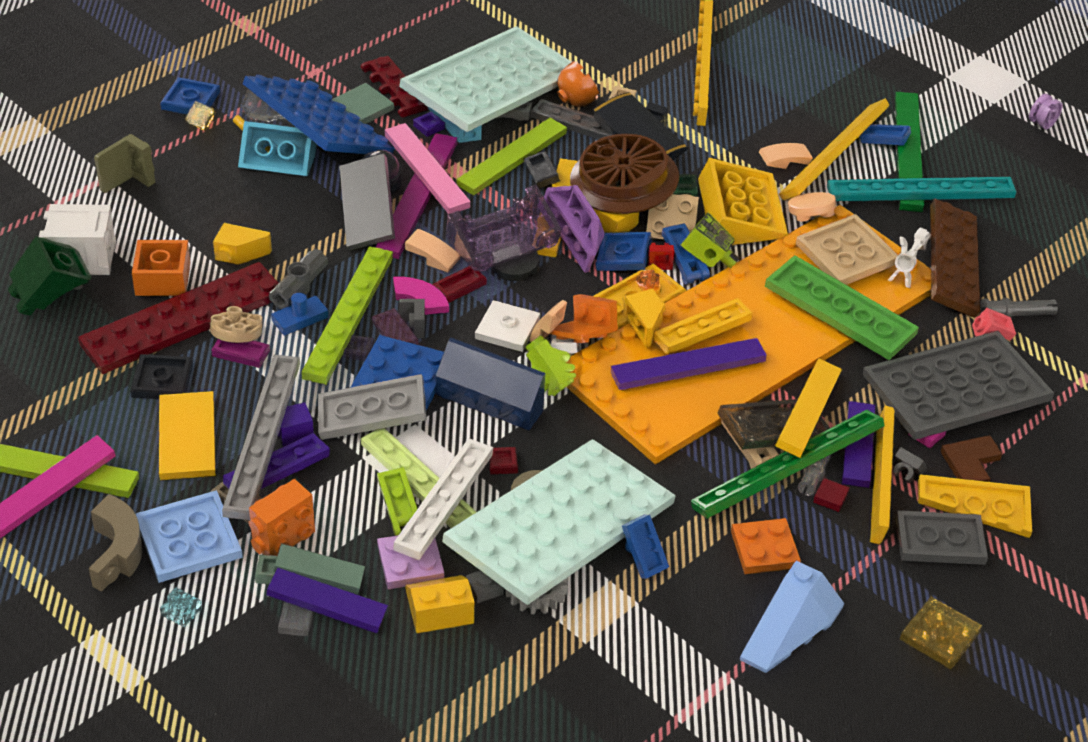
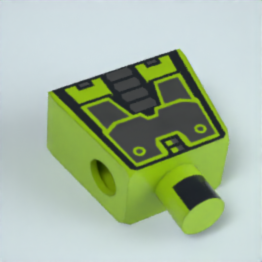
(711, 243)

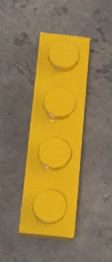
(702, 326)

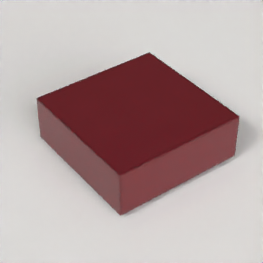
(503, 461)
(831, 494)

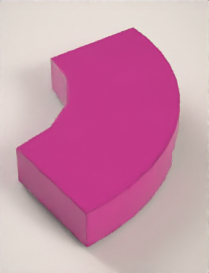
(418, 289)

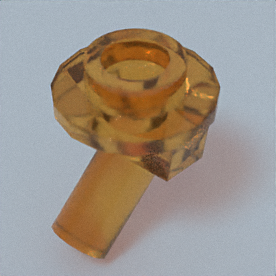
(648, 279)

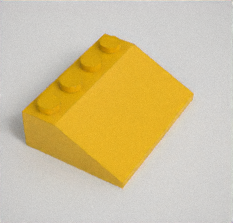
(742, 201)

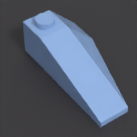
(795, 614)

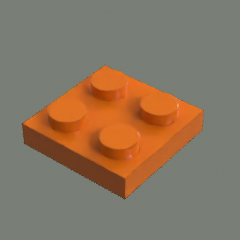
(765, 545)

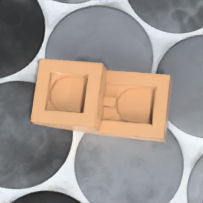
(782, 154)
(435, 250)
(549, 321)

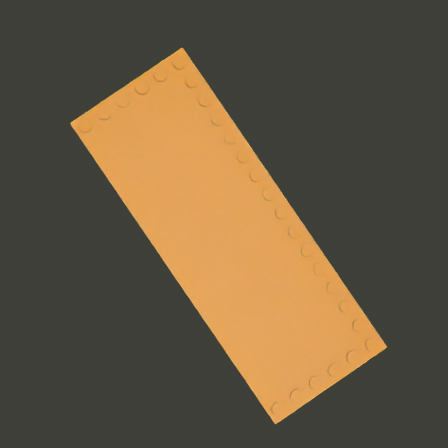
(678, 411)

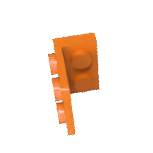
(592, 319)

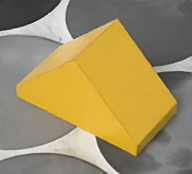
(617, 222)

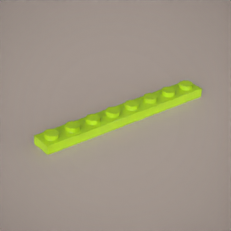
(347, 316)

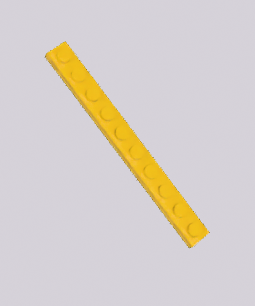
(703, 61)

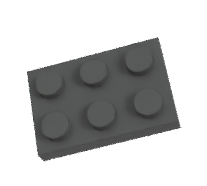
(941, 537)

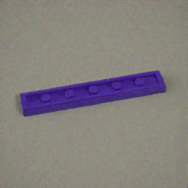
(688, 363)

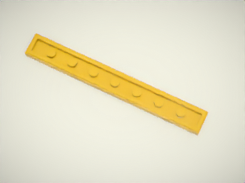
(833, 150)

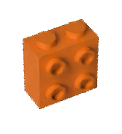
(282, 518)

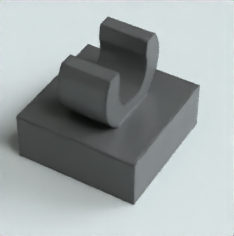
(909, 462)

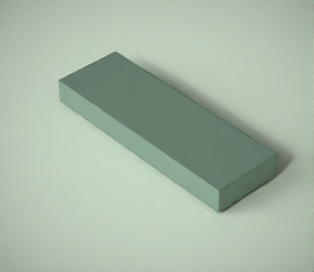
(320, 568)

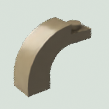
(119, 523)

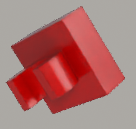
(661, 256)

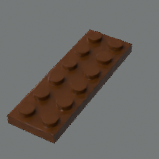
(954, 258)

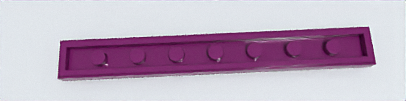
(416, 197)

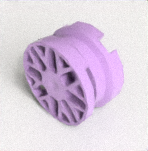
(1046, 111)

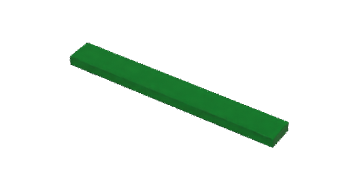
(909, 155)
(786, 464)

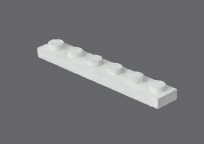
(443, 499)

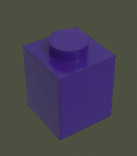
(295, 424)

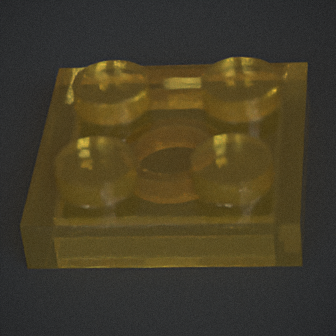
(941, 632)

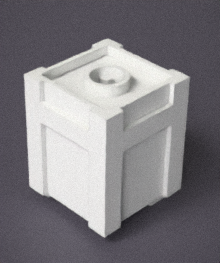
(85, 229)

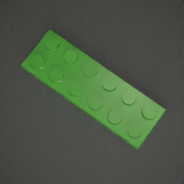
(842, 307)

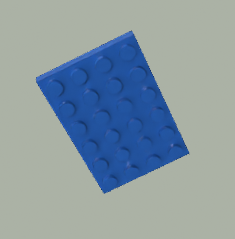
(317, 115)

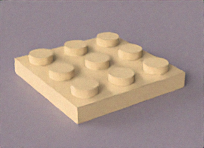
(847, 250)

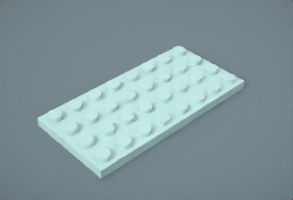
(487, 78)
(557, 520)

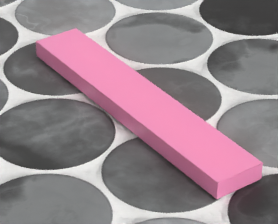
(427, 168)

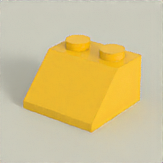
(441, 603)

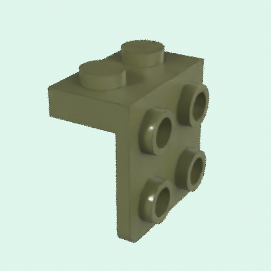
(124, 160)

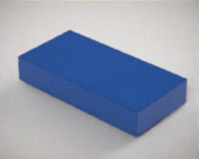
(886, 134)

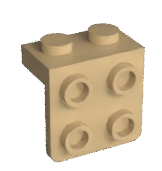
(674, 211)

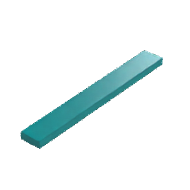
(921, 188)

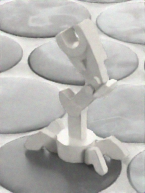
(907, 259)

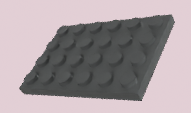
(957, 384)

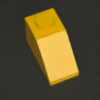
(241, 244)
(644, 313)

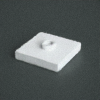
(507, 326)

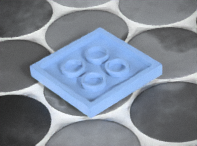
(188, 536)

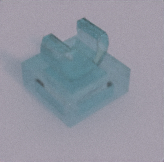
(180, 607)

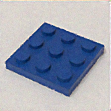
(400, 359)

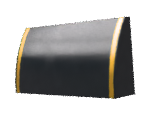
(628, 116)

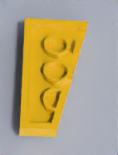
(997, 503)

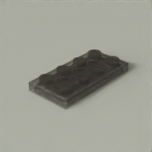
(761, 422)

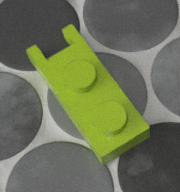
(397, 497)

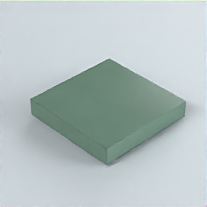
(365, 103)

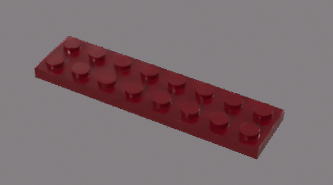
(176, 318)

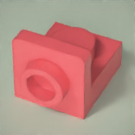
(993, 321)

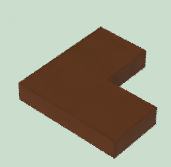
(967, 457)

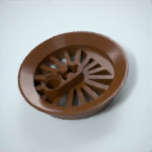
(644, 174)

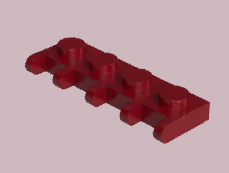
(389, 75)

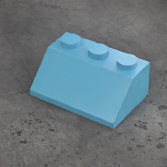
(289, 153)

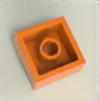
(161, 267)

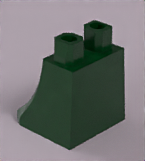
(45, 274)

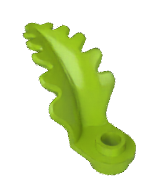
(552, 363)

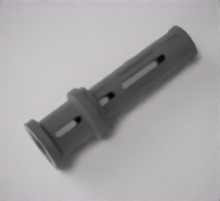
(1020, 308)

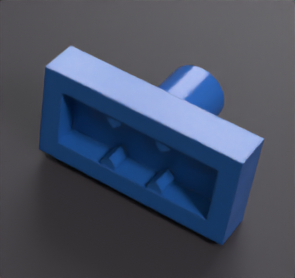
(300, 314)
(645, 546)

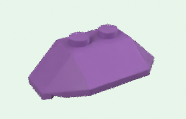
(578, 221)

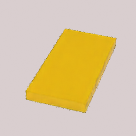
(666, 290)
(186, 435)

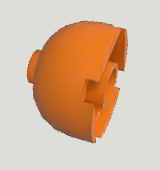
(576, 86)

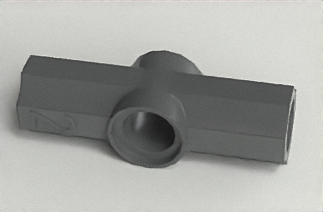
(298, 278)

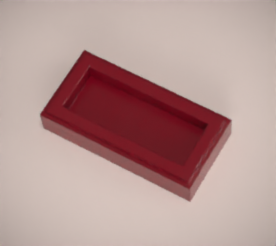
(460, 283)

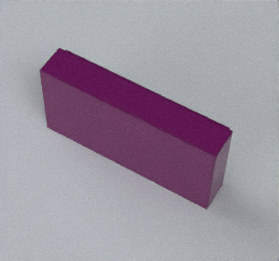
(247, 353)

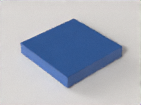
(185, 92)
(623, 251)

